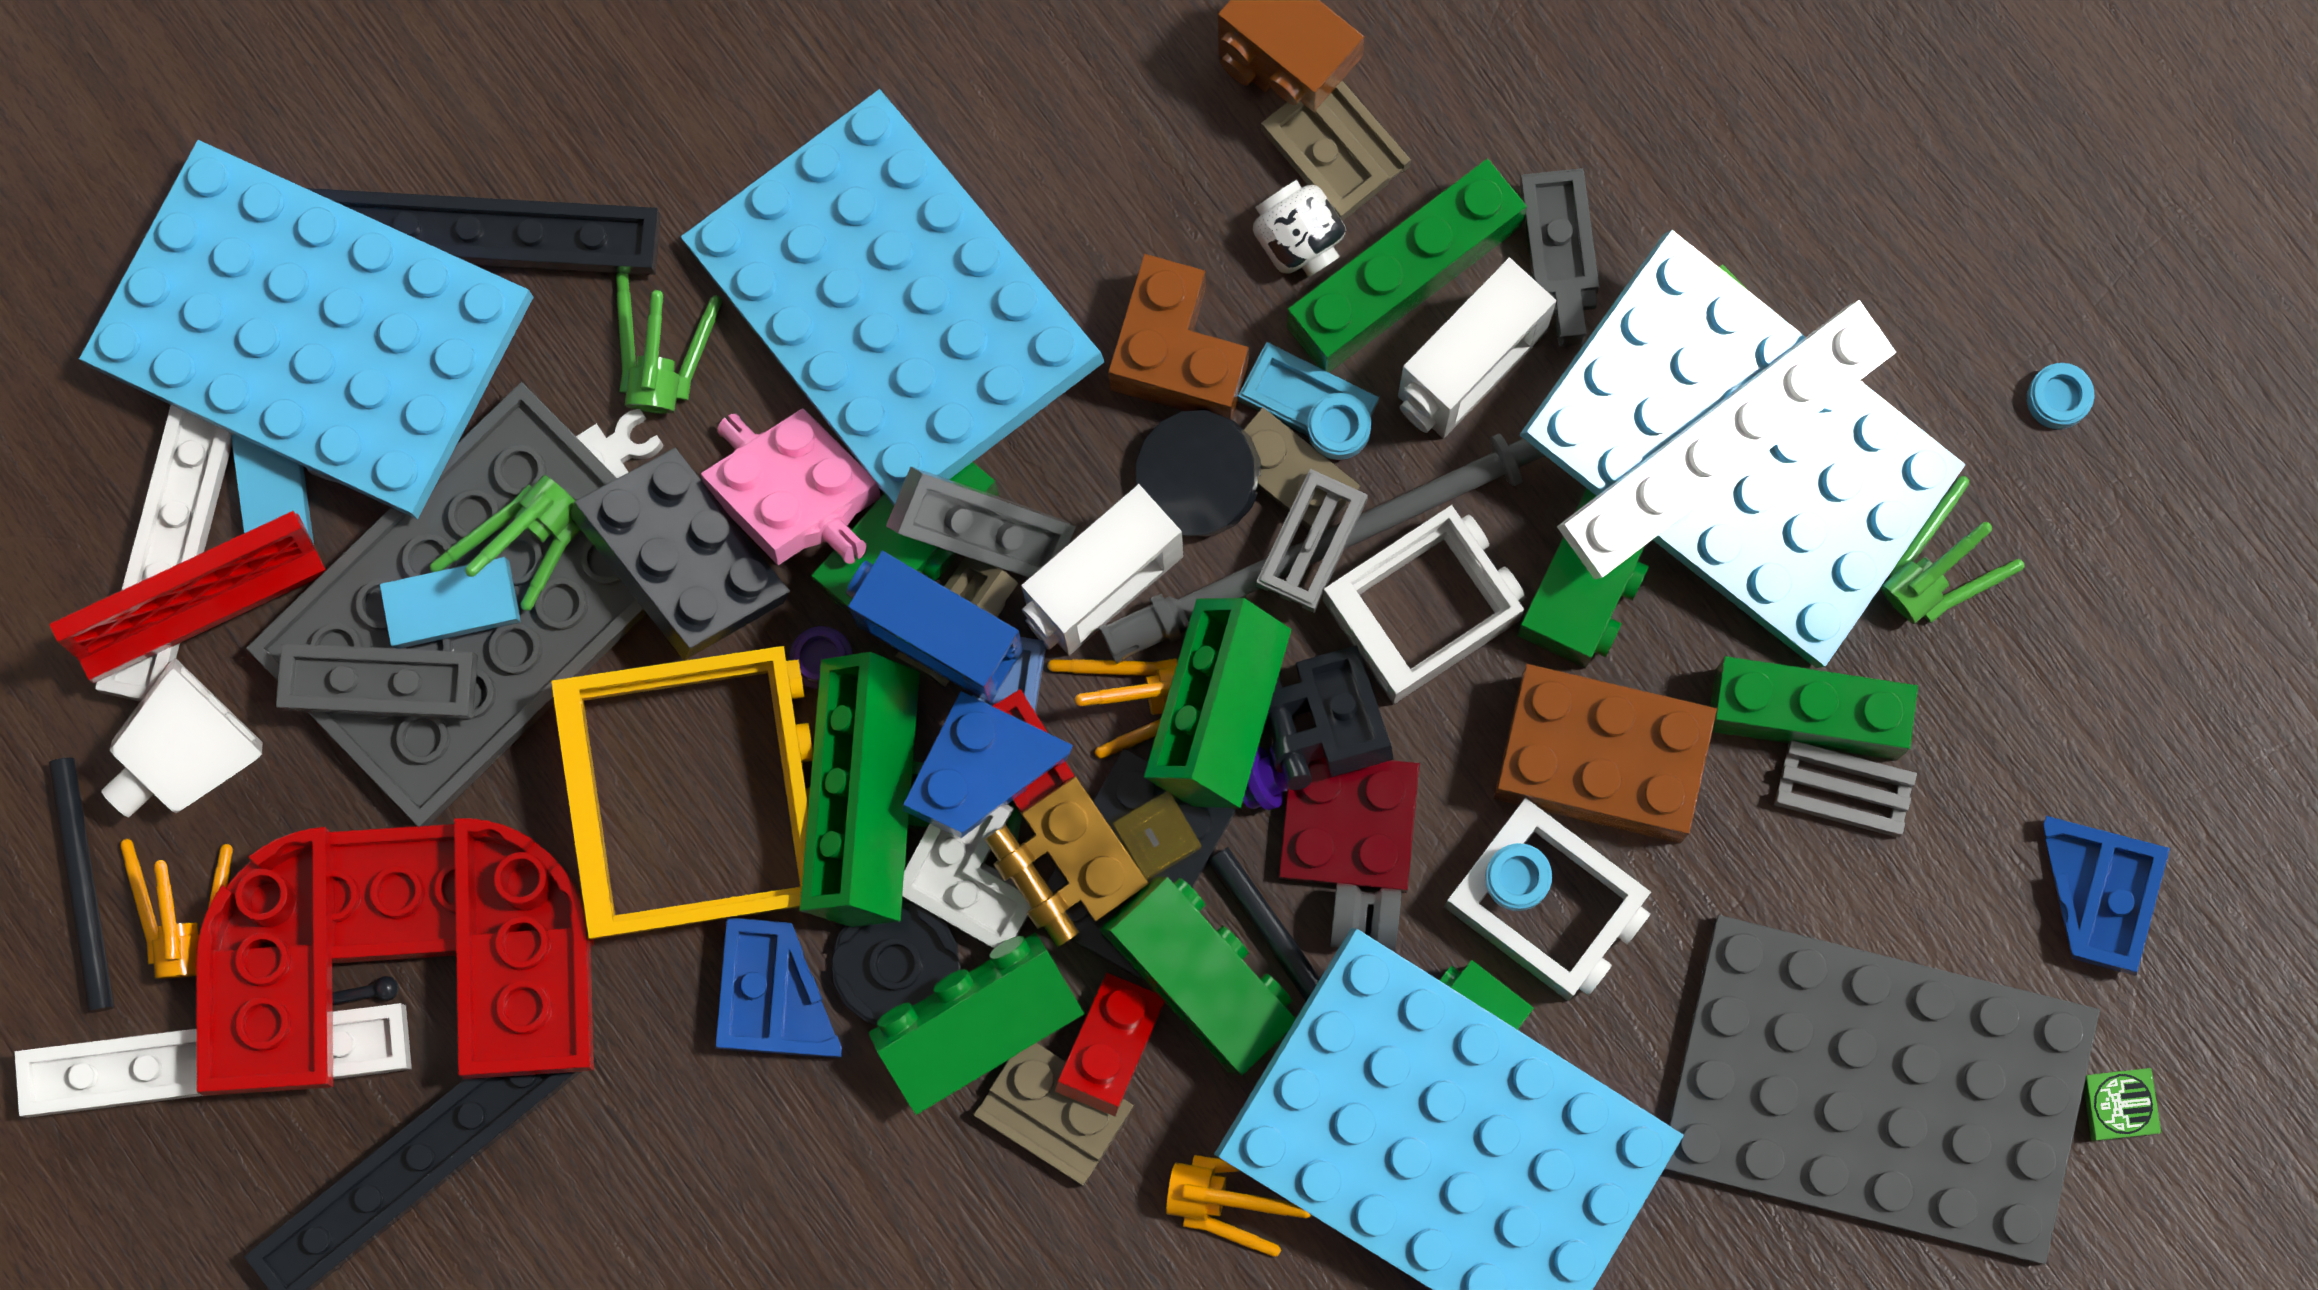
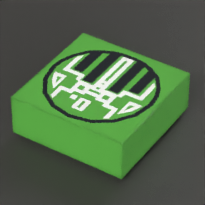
(2121, 1104)

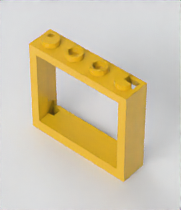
(583, 798)

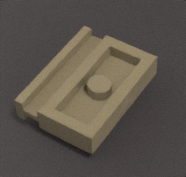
(1337, 148)
(1046, 1122)

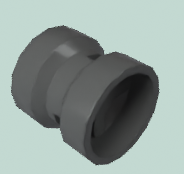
(1351, 912)

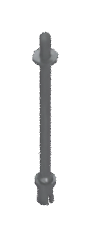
(1170, 616)

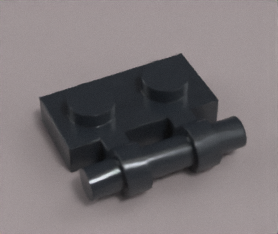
(1344, 717)

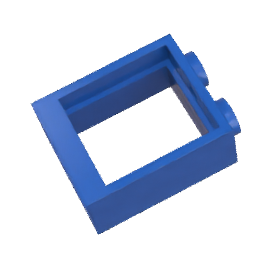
(933, 625)

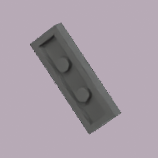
(977, 524)
(377, 681)

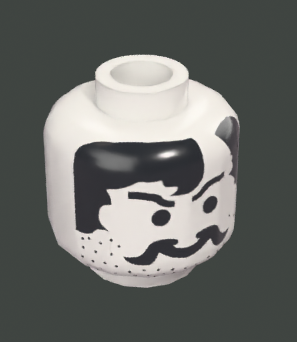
(1299, 229)

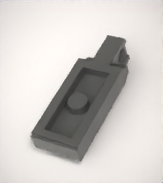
(1562, 247)

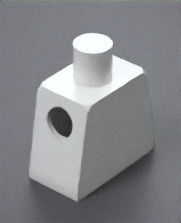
(177, 745)

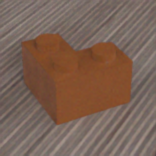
(1288, 46)
(1161, 353)

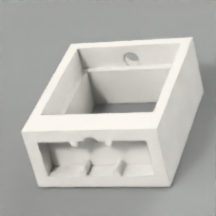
(1474, 349)
(1101, 571)
(1375, 647)
(1622, 924)

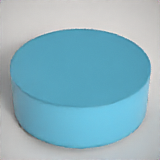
(2060, 396)
(1339, 426)
(1518, 877)

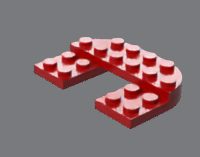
(390, 897)

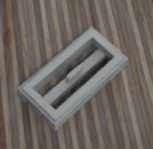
(1289, 589)
(1898, 802)

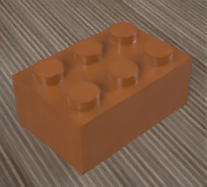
(1605, 753)

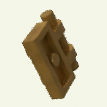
(1083, 850)

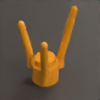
(1155, 689)
(171, 945)
(1198, 1193)

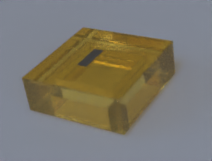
(1157, 835)

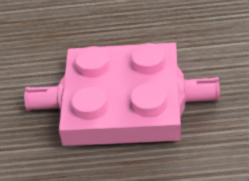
(791, 487)

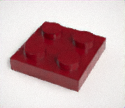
(1352, 827)

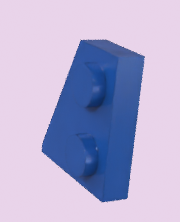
(979, 765)
(2104, 891)
(770, 994)

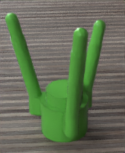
(652, 381)
(537, 509)
(1918, 587)

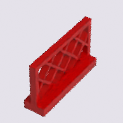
(190, 597)

